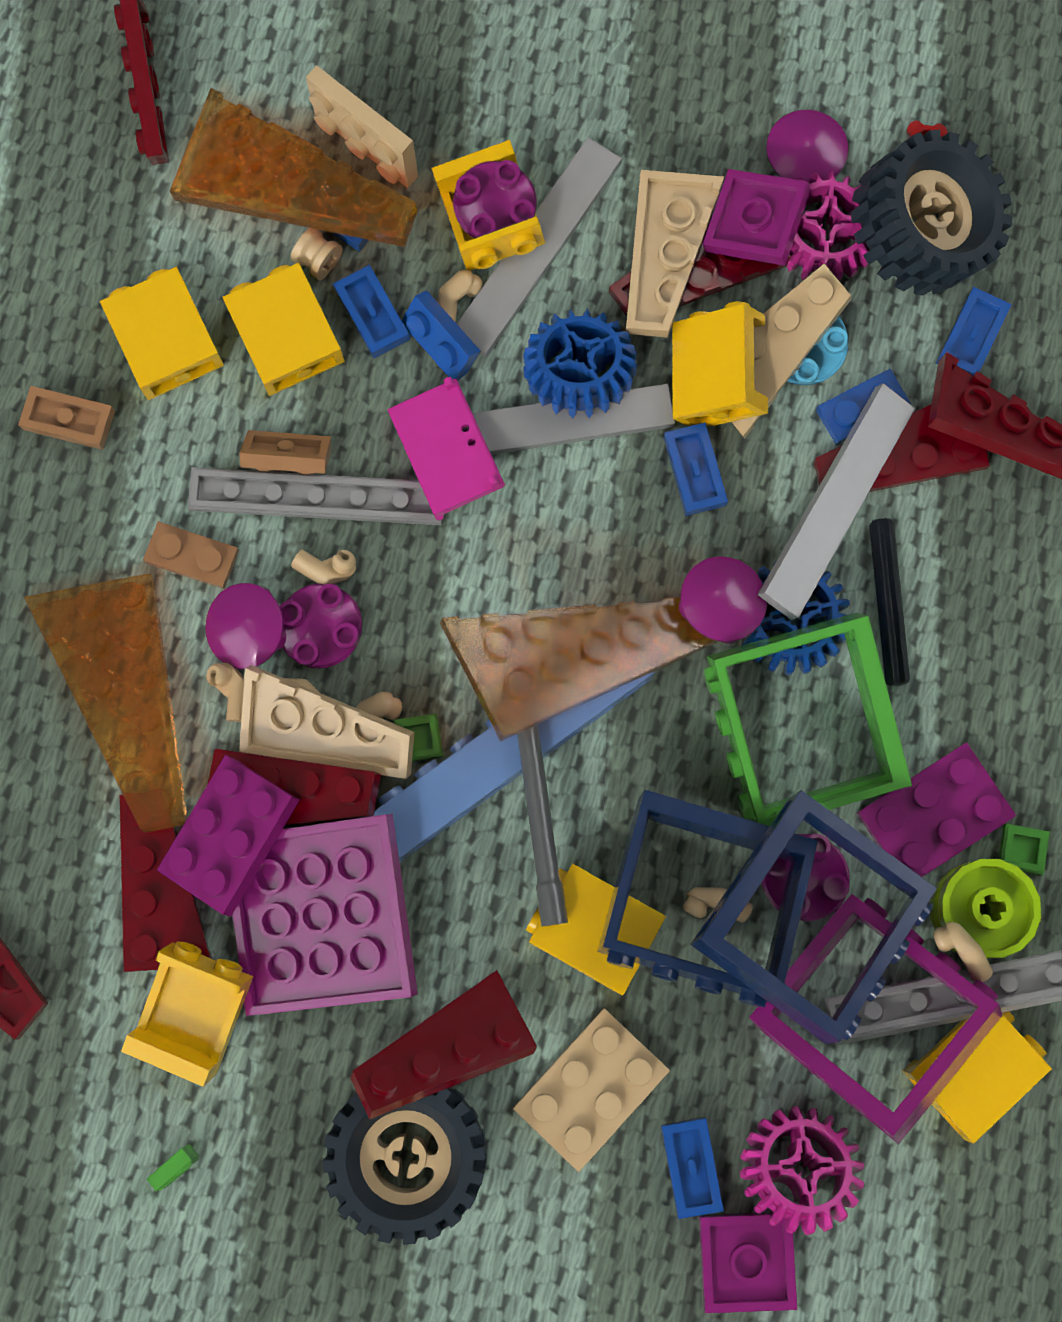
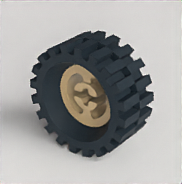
(918, 181)
(406, 1211)

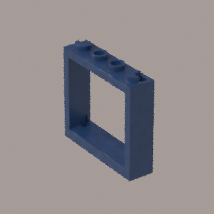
(729, 829)
(890, 949)

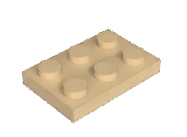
(362, 127)
(591, 1089)

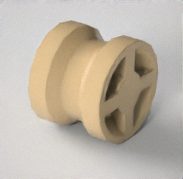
(316, 253)

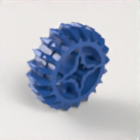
(576, 383)
(802, 654)

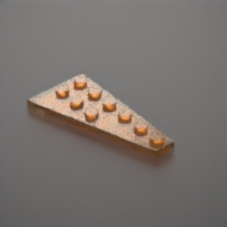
(275, 175)
(565, 656)
(117, 670)

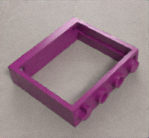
(901, 1121)

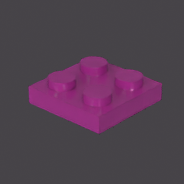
(756, 216)
(746, 1264)

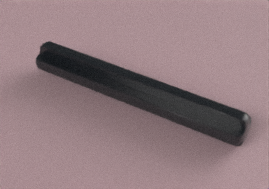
(889, 602)

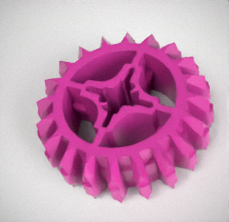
(831, 195)
(837, 1164)

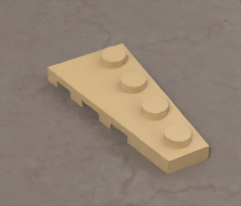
(667, 238)
(791, 332)
(310, 727)

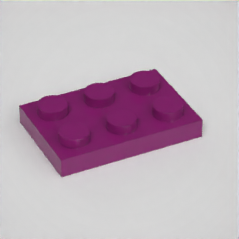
(939, 814)
(228, 835)

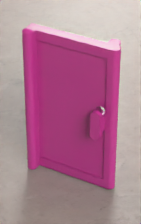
(449, 463)

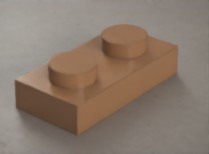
(66, 417)
(285, 452)
(191, 555)

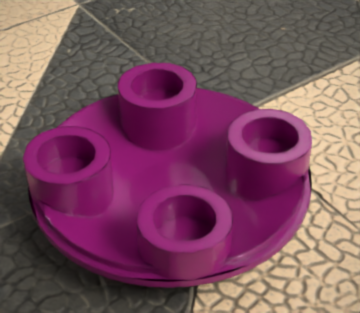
(807, 144)
(493, 197)
(722, 599)
(245, 625)
(321, 625)
(826, 885)

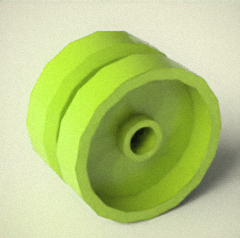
(1010, 903)

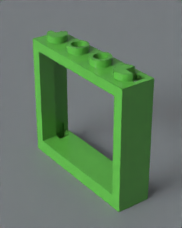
(875, 701)

